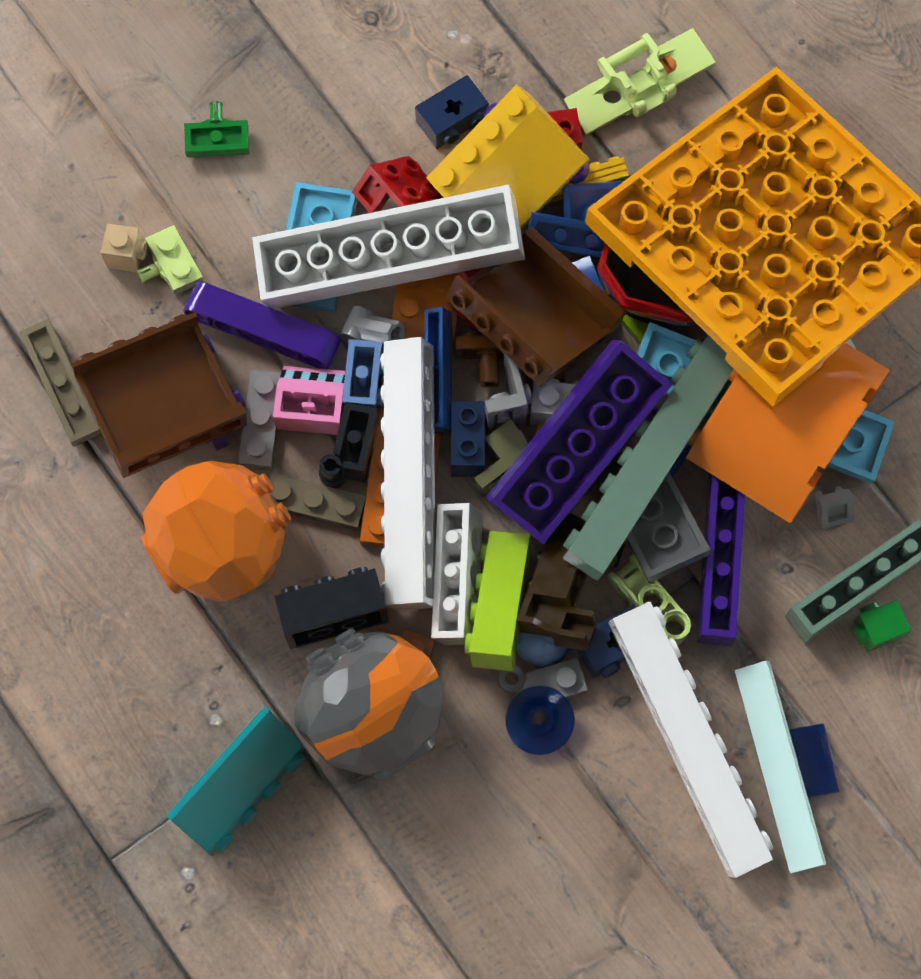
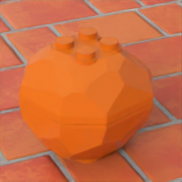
(215, 530)

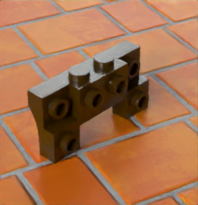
(555, 591)

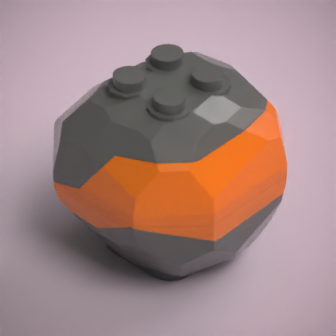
(369, 703)

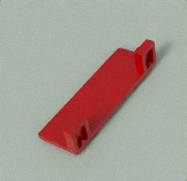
(406, 185)

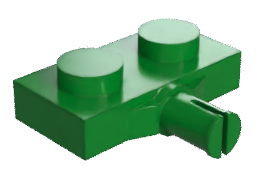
(216, 135)

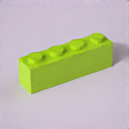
(499, 600)

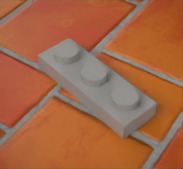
(260, 433)

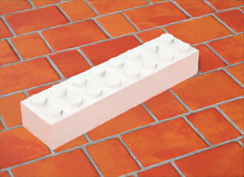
(388, 247)

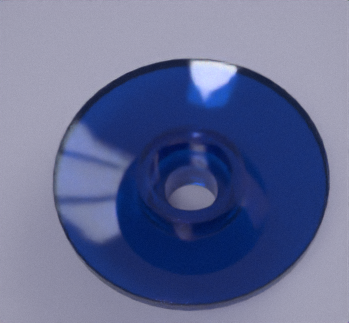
(549, 734)

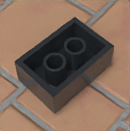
(331, 607)

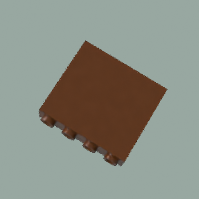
(537, 309)
(158, 394)

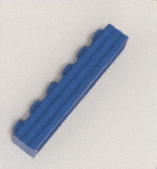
(439, 334)

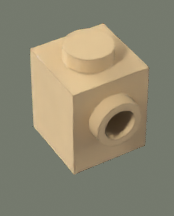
(123, 247)

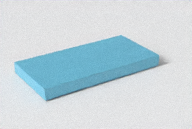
(317, 205)

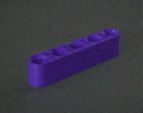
(262, 325)

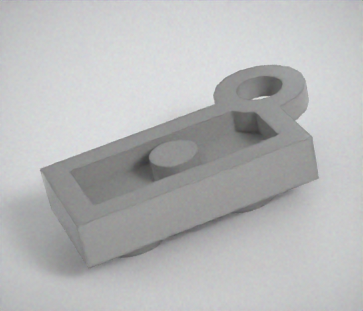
(564, 677)

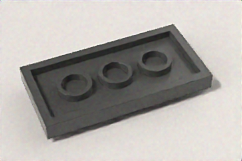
(666, 531)

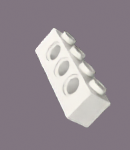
(455, 571)

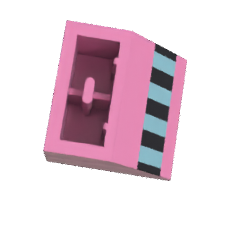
(309, 400)

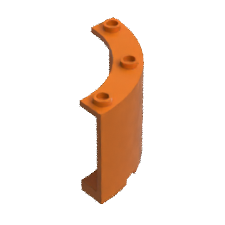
(777, 449)

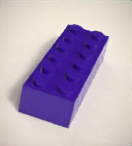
(579, 440)

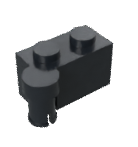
(352, 447)

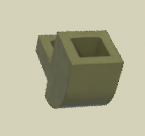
(503, 447)

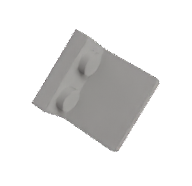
(504, 406)

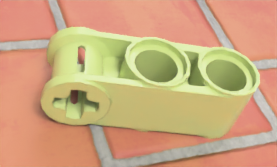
(637, 587)

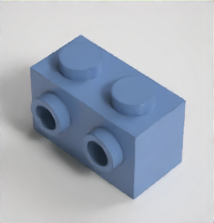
(363, 374)

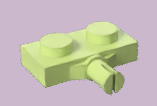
(170, 261)

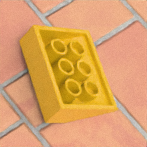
(516, 148)

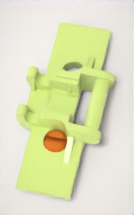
(645, 89)

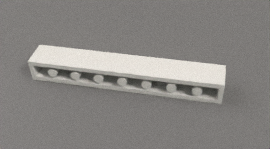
(408, 474)
(691, 741)

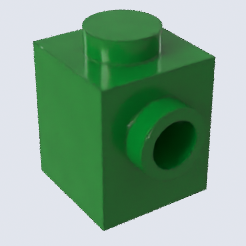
(880, 625)

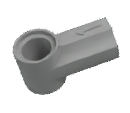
(367, 326)

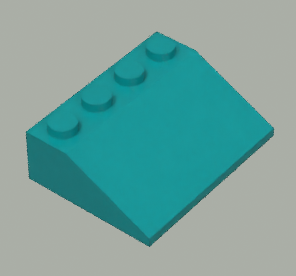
(238, 782)

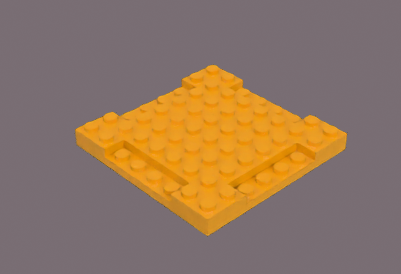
(769, 232)

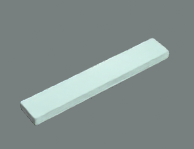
(780, 767)

